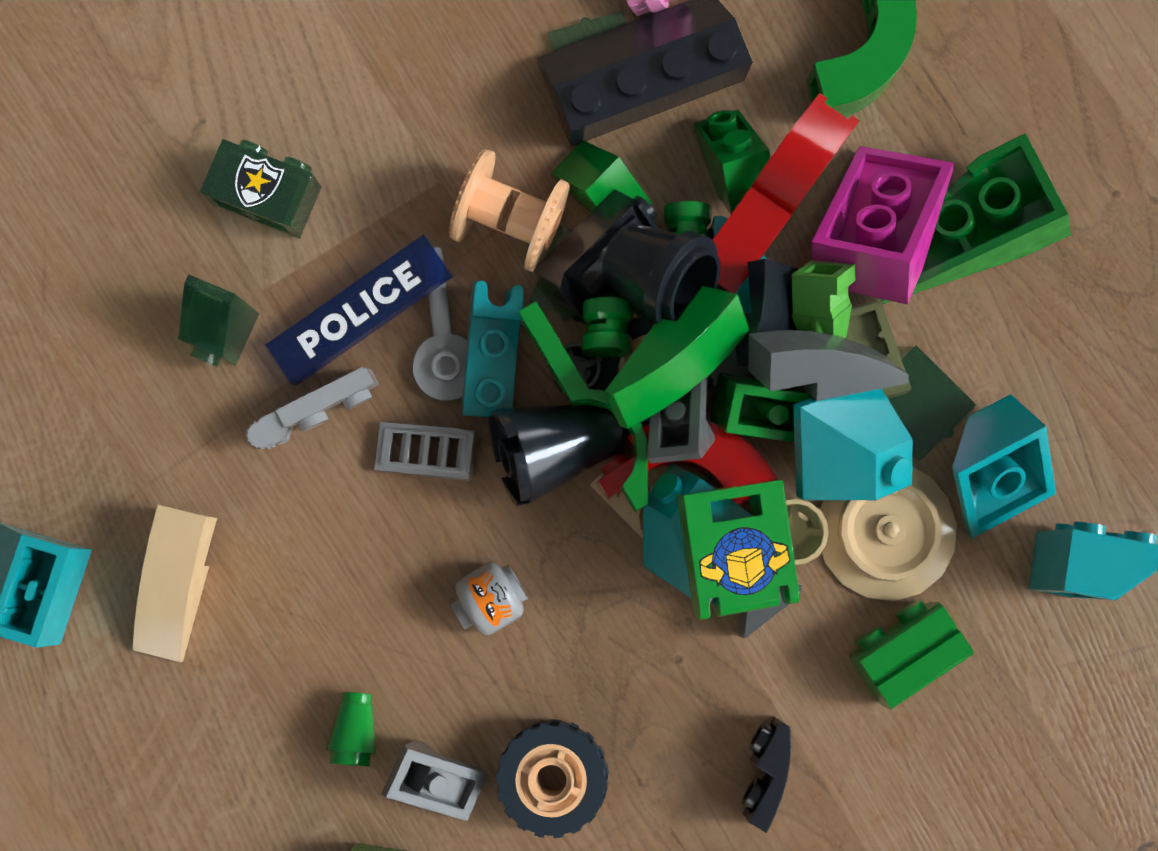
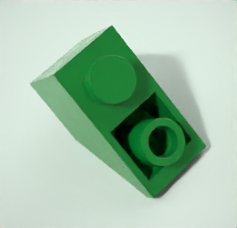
(732, 154)

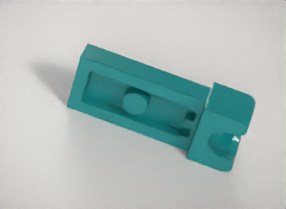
(491, 351)

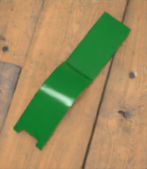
(578, 394)

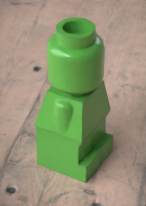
(822, 297)

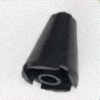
(551, 445)

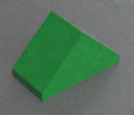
(595, 175)

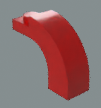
(726, 463)

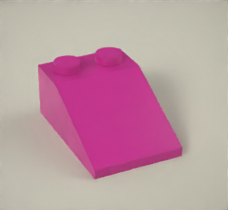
(884, 221)

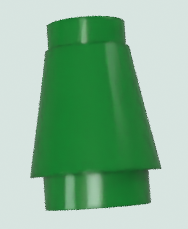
(353, 731)

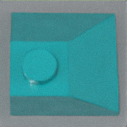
(850, 448)
(1002, 465)
(662, 528)

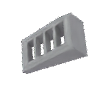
(465, 452)

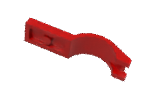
(779, 190)

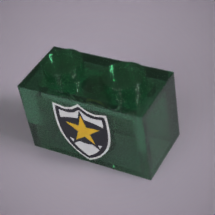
(261, 187)

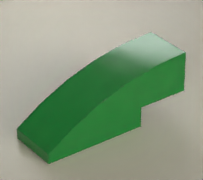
(677, 356)

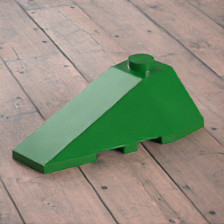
(994, 215)

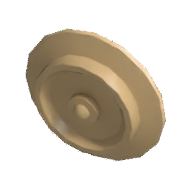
(892, 543)

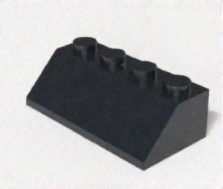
(644, 68)

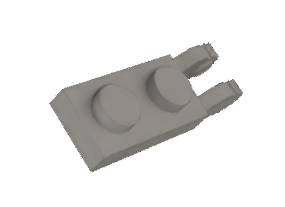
(312, 408)

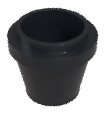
(660, 269)

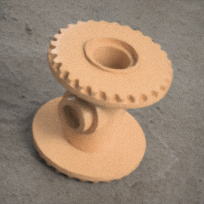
(507, 209)

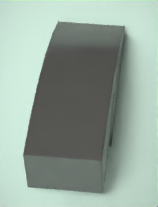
(819, 363)

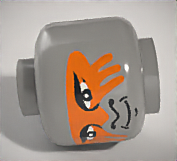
(489, 598)

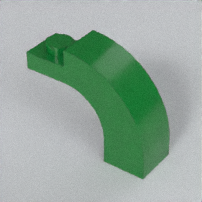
(863, 75)

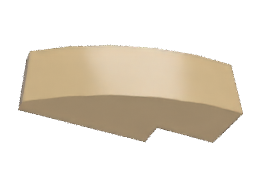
(171, 581)

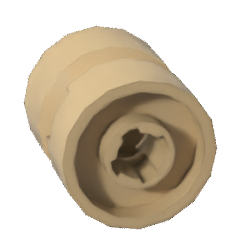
(807, 530)

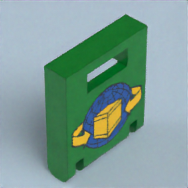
(738, 558)

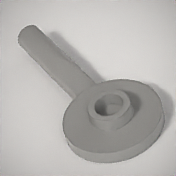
(441, 358)

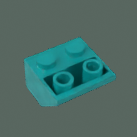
(1090, 562)
(37, 585)

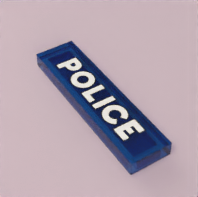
(359, 310)

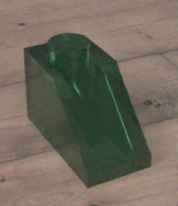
(214, 322)

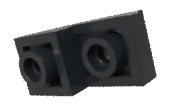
(771, 754)

